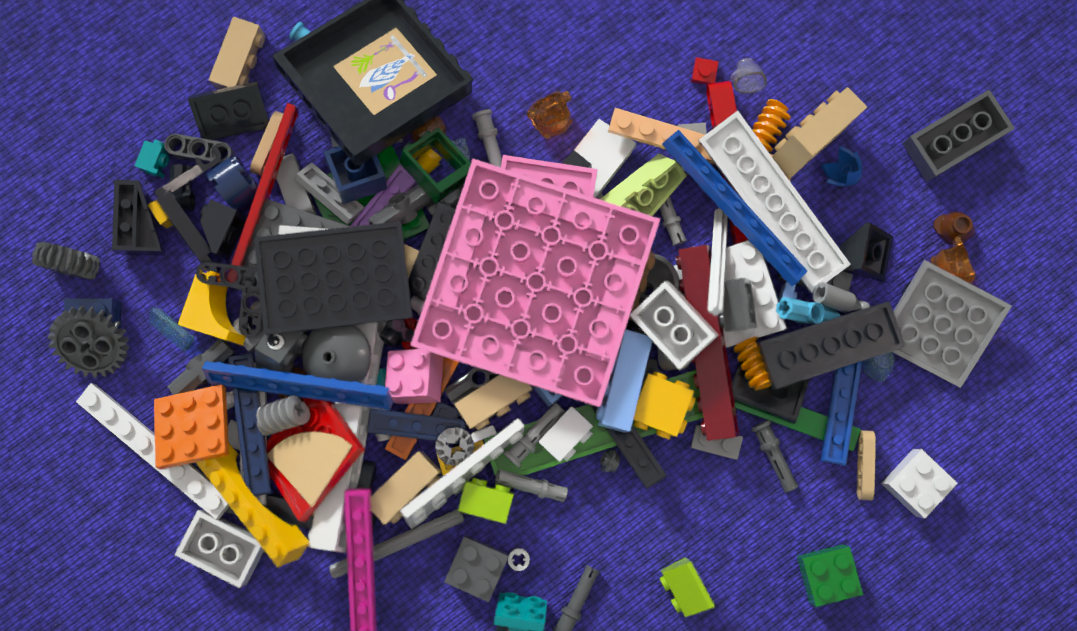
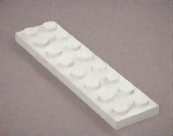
(773, 198)

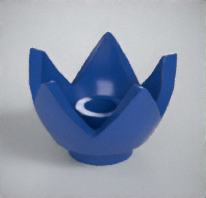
(845, 171)

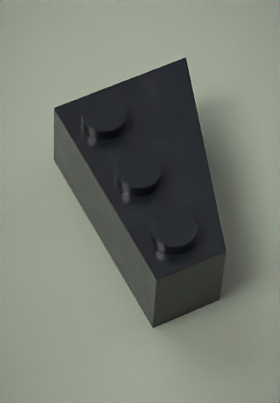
(133, 221)

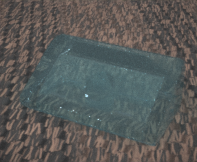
(170, 328)

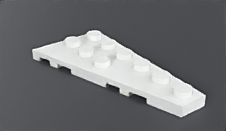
(455, 480)

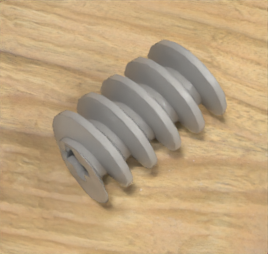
(282, 415)

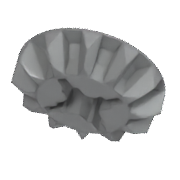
(451, 436)

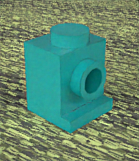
(153, 158)

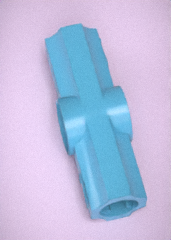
(804, 311)

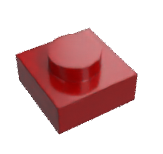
(704, 71)

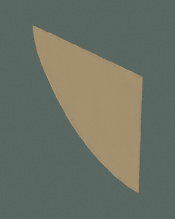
(309, 461)

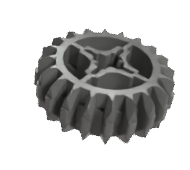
(65, 260)

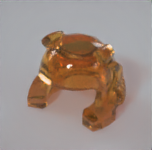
(551, 114)
(956, 261)

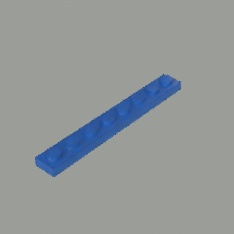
(735, 208)
(298, 385)

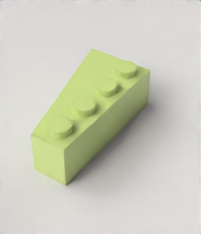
(648, 186)

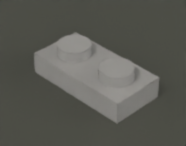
(723, 447)

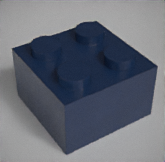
(354, 181)

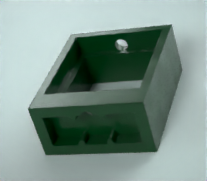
(449, 151)

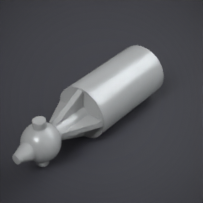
(837, 298)

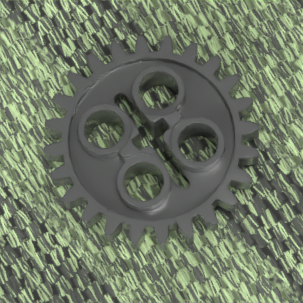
(88, 341)

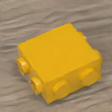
(663, 405)

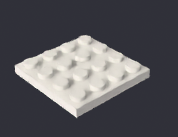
(747, 262)

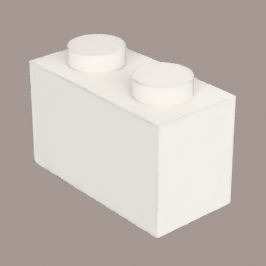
(566, 434)

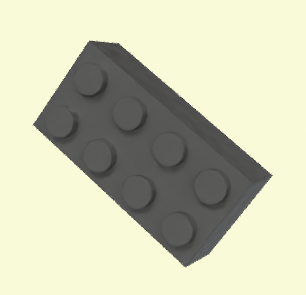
(958, 135)

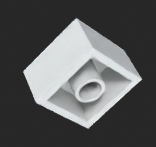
(919, 483)

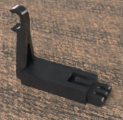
(178, 216)

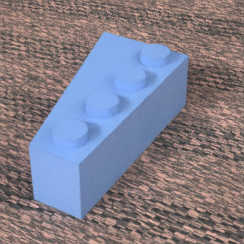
(624, 383)

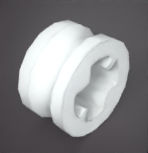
(519, 567)

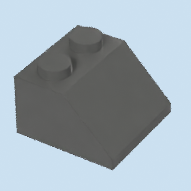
(738, 306)

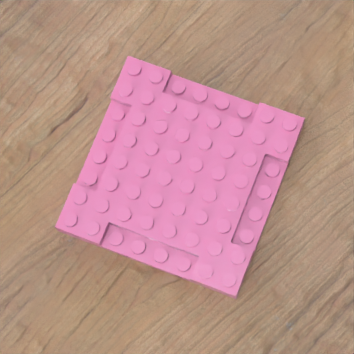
(535, 282)

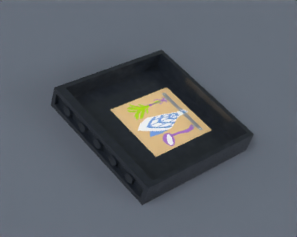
(373, 76)

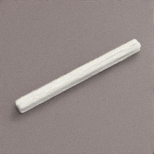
(718, 261)

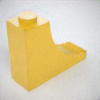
(207, 311)

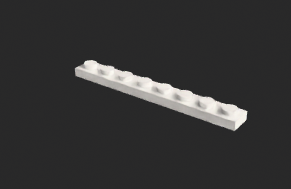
(142, 441)

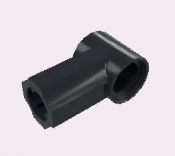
(184, 194)

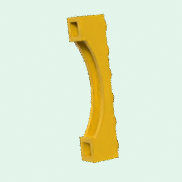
(277, 538)

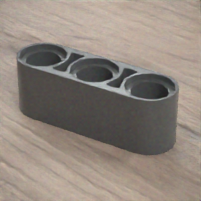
(191, 145)

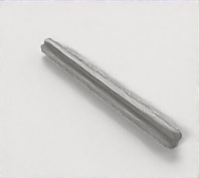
(405, 539)

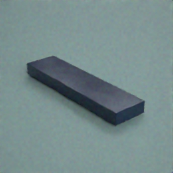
(410, 424)

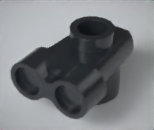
(395, 331)

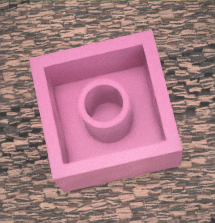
(414, 376)

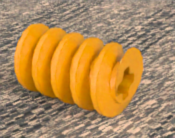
(770, 121)
(753, 363)

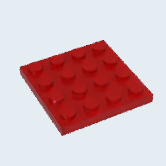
(323, 419)

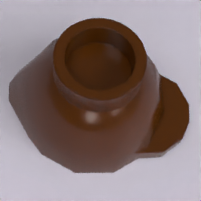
(954, 225)

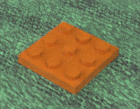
(191, 427)

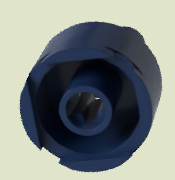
(232, 183)

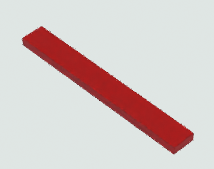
(265, 185)

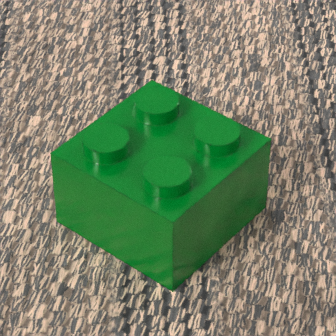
(829, 575)

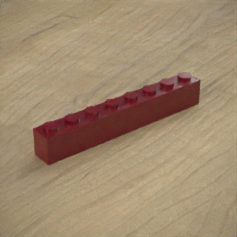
(712, 363)

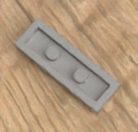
(325, 191)

